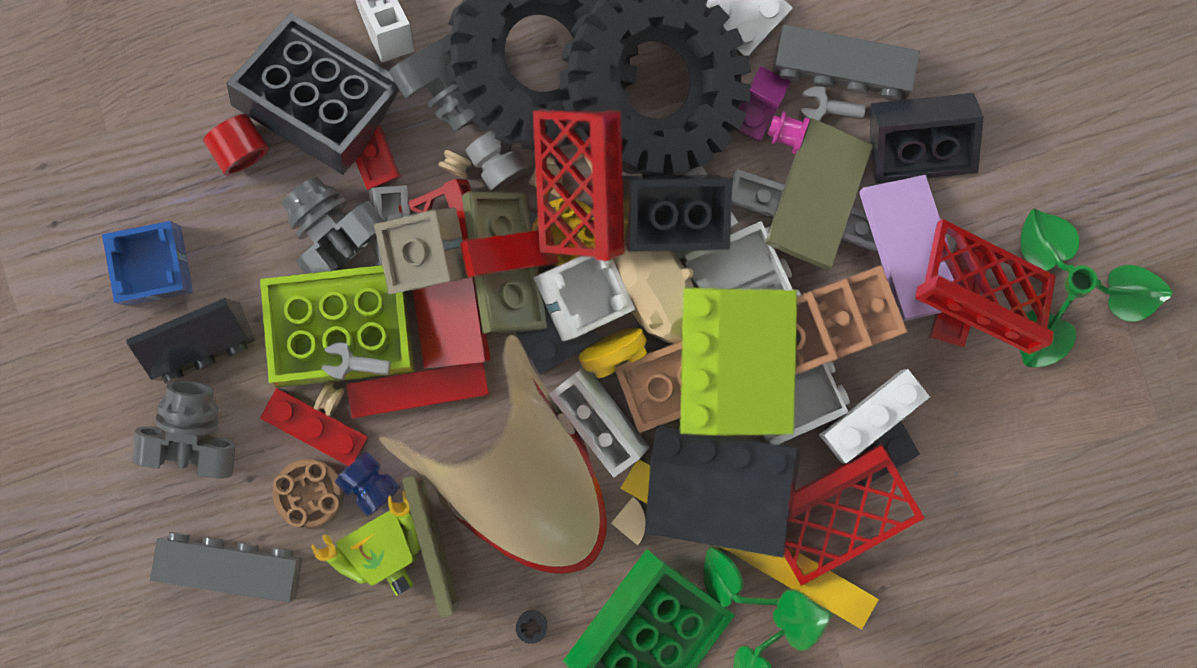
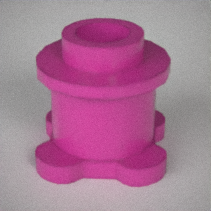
(788, 131)

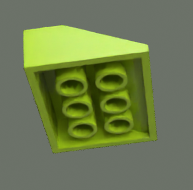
(330, 308)
(738, 361)

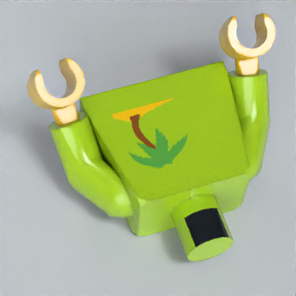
(377, 549)

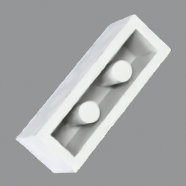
(874, 416)
(599, 421)

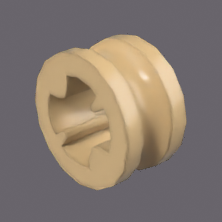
(455, 164)
(329, 399)

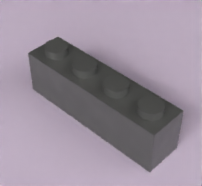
(845, 62)
(226, 568)

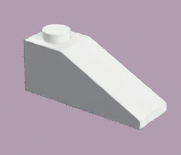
(386, 27)

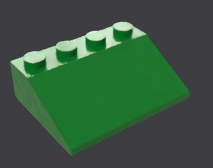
(651, 622)

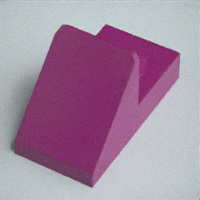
(765, 98)

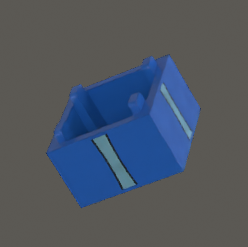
(147, 263)

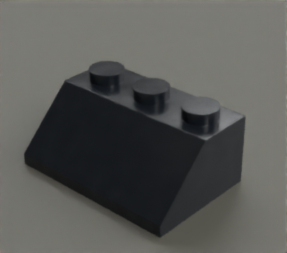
(926, 137)
(677, 212)
(192, 340)

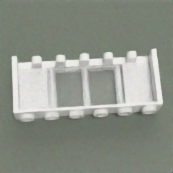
(757, 266)

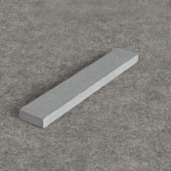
(763, 197)

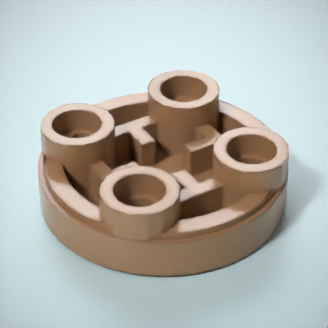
(307, 493)

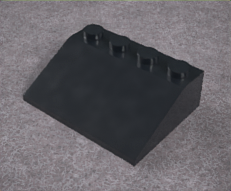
(313, 92)
(721, 491)

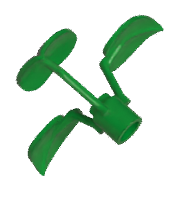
(1132, 290)
(795, 614)

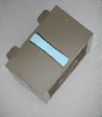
(421, 250)

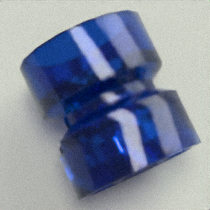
(366, 482)

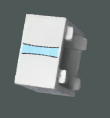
(583, 295)

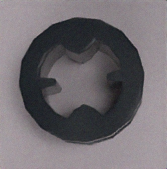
(538, 635)

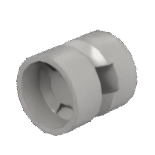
(497, 160)

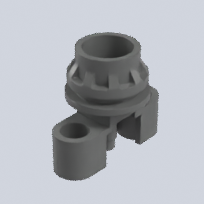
(428, 71)
(334, 234)
(181, 423)

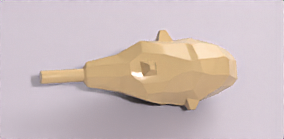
(656, 290)

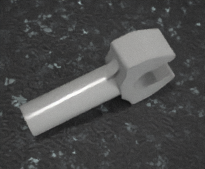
(829, 106)
(354, 363)

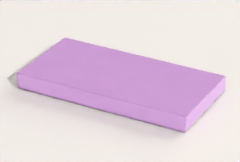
(903, 229)

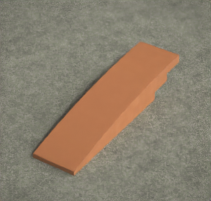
(828, 326)

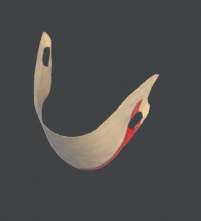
(533, 489)

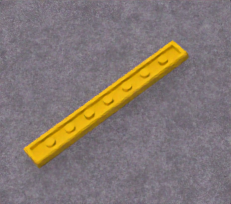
(826, 590)

